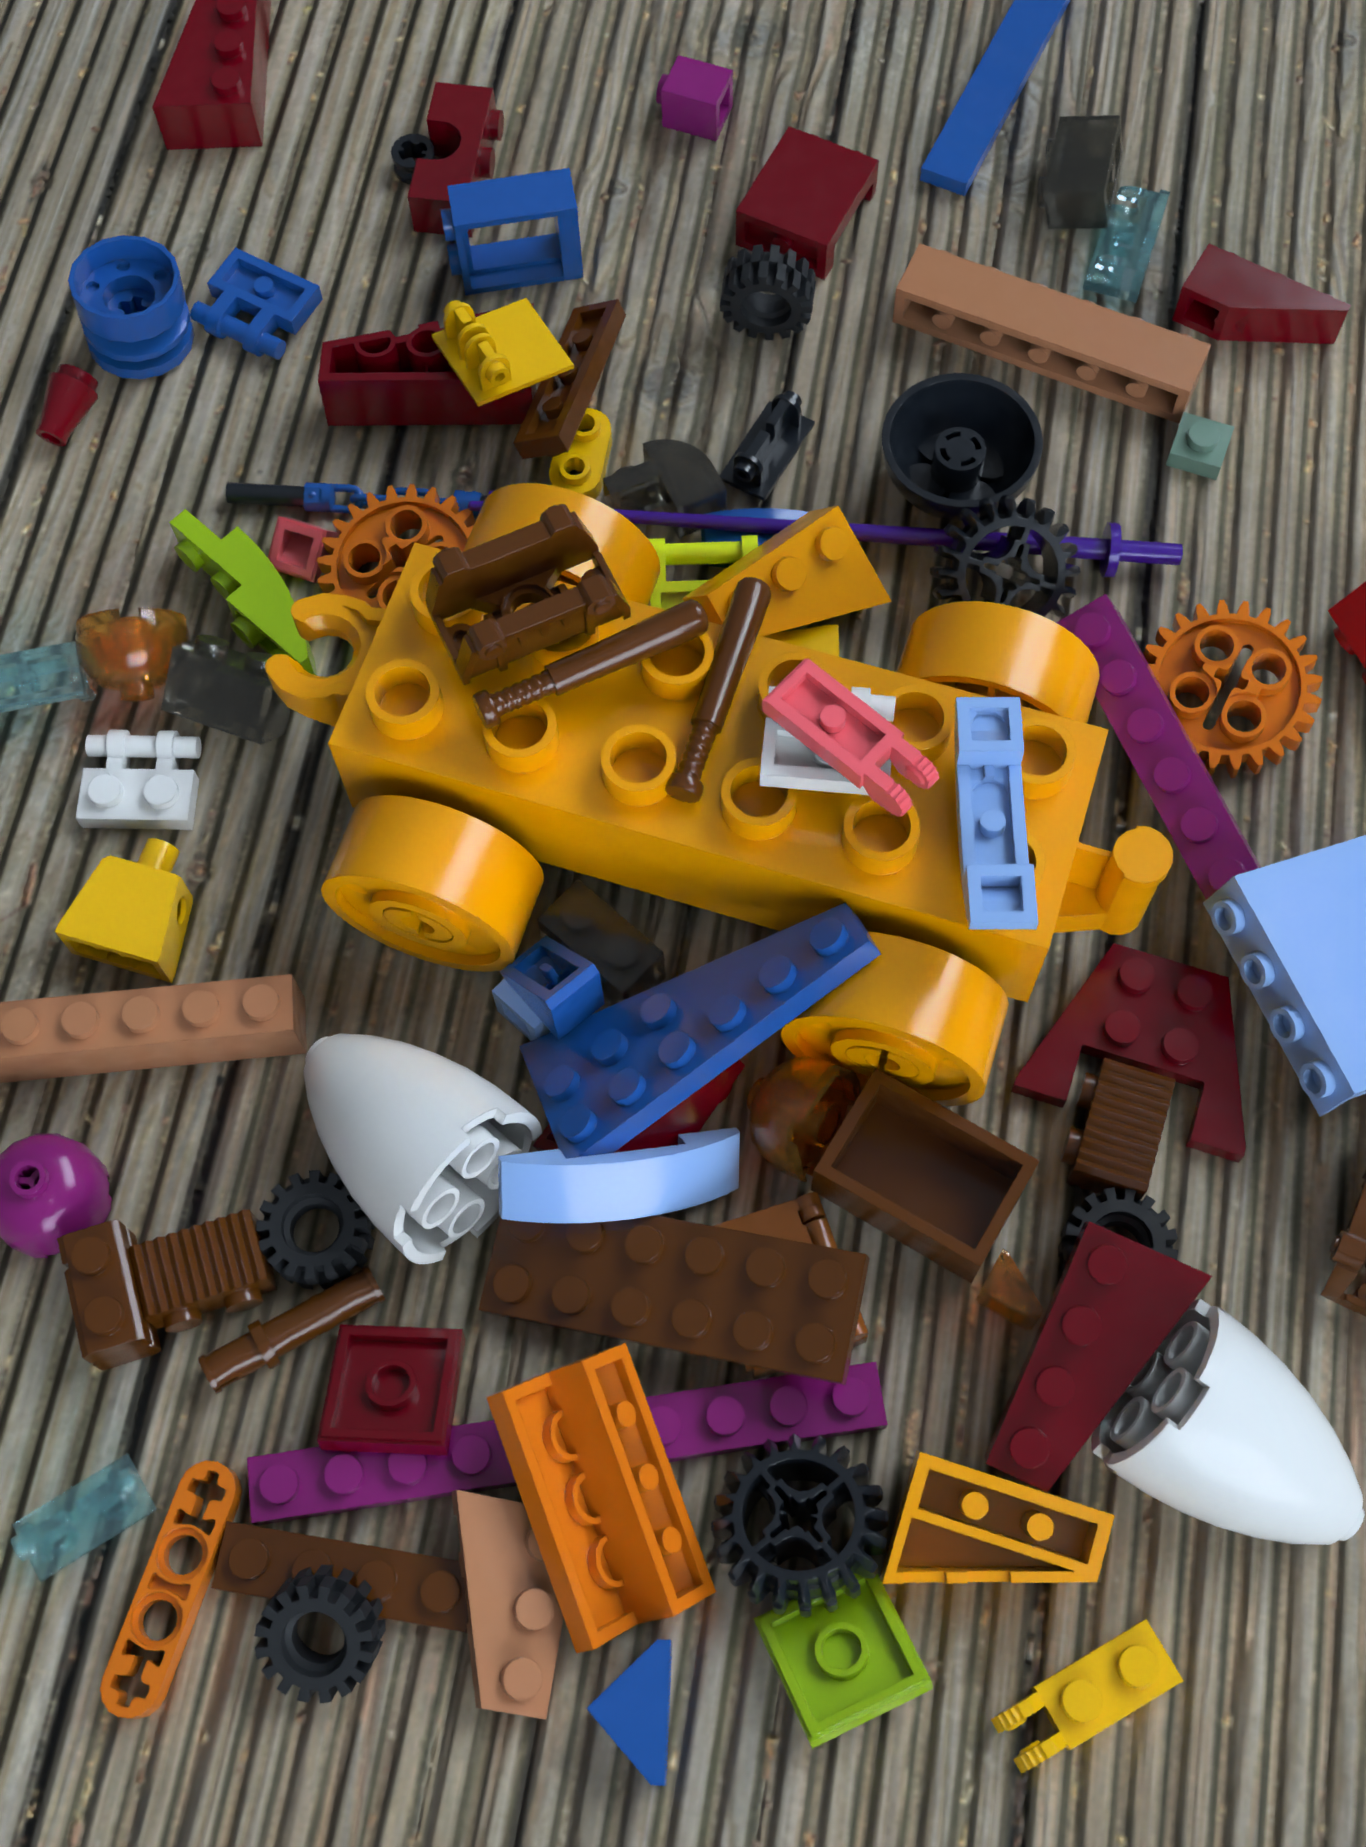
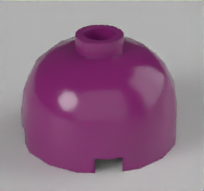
(49, 1191)

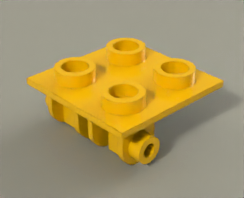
(499, 349)

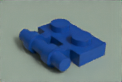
(263, 291)

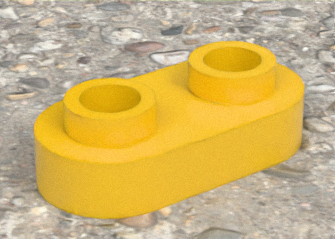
(587, 454)

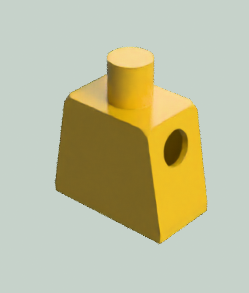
(131, 913)

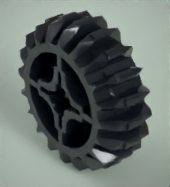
(1011, 551)
(780, 1543)

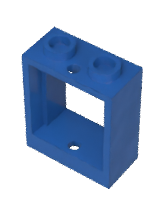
(521, 260)

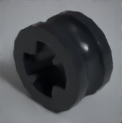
(405, 150)

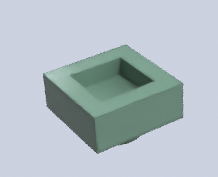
(1200, 445)

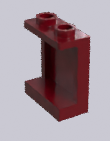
(805, 198)

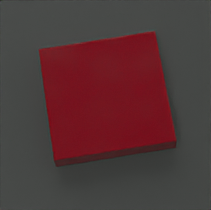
(392, 1390)

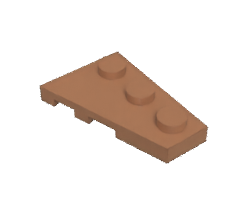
(509, 1606)

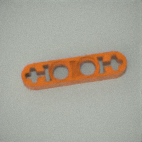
(163, 1584)

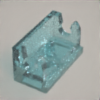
(1127, 244)
(42, 677)

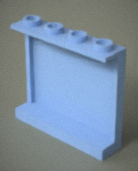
(1303, 956)

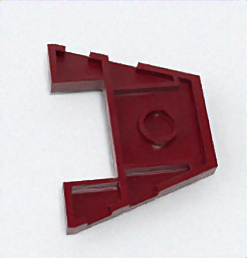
(1156, 1020)

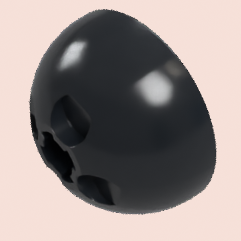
(960, 443)

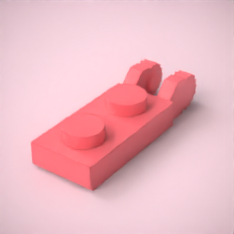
(848, 735)

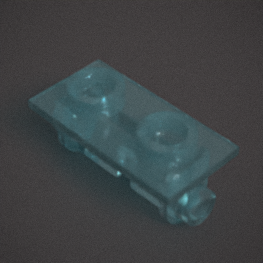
(82, 1518)

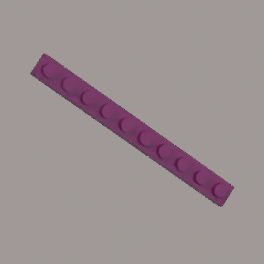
(688, 1422)

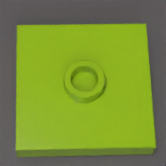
(843, 1662)

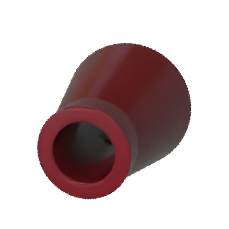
(66, 402)

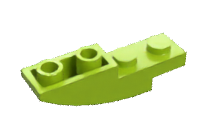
(249, 585)

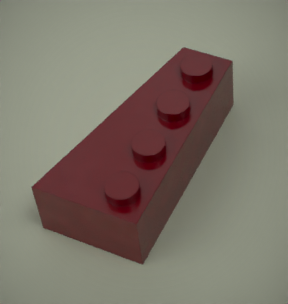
(217, 77)
(404, 382)
(1091, 1344)

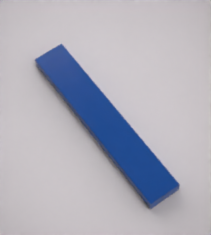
(991, 94)

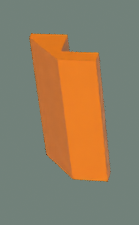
(601, 1497)

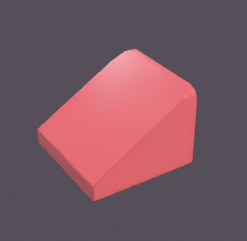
(297, 547)

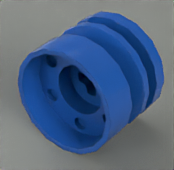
(132, 306)

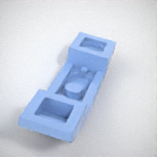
(991, 814)
(619, 1184)

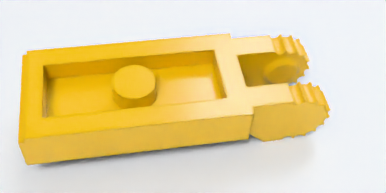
(1093, 1692)

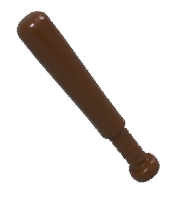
(602, 658)
(729, 661)

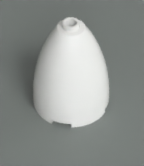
(413, 1138)
(1231, 1437)

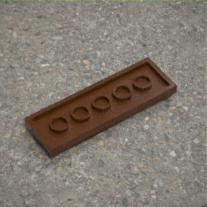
(684, 1290)

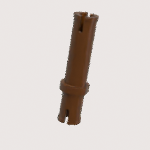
(291, 1329)

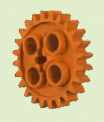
(375, 538)
(1274, 709)

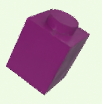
(696, 97)

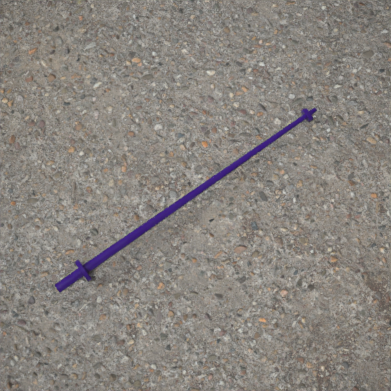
(1106, 549)

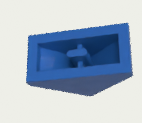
(556, 985)
(638, 1709)

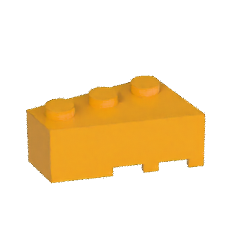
(812, 575)
(990, 1529)

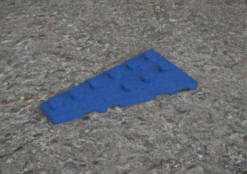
(668, 1042)

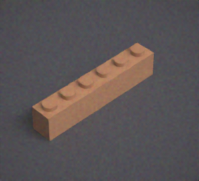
(1050, 332)
(151, 1028)

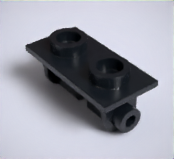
(768, 446)

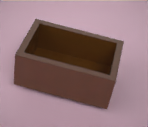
(923, 1175)

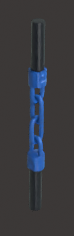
(322, 496)

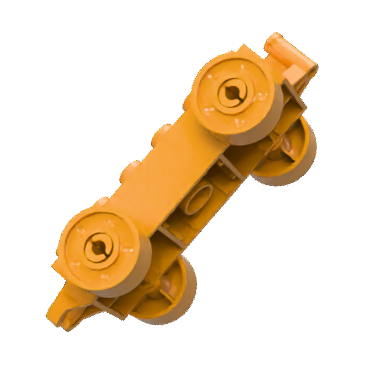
(464, 812)

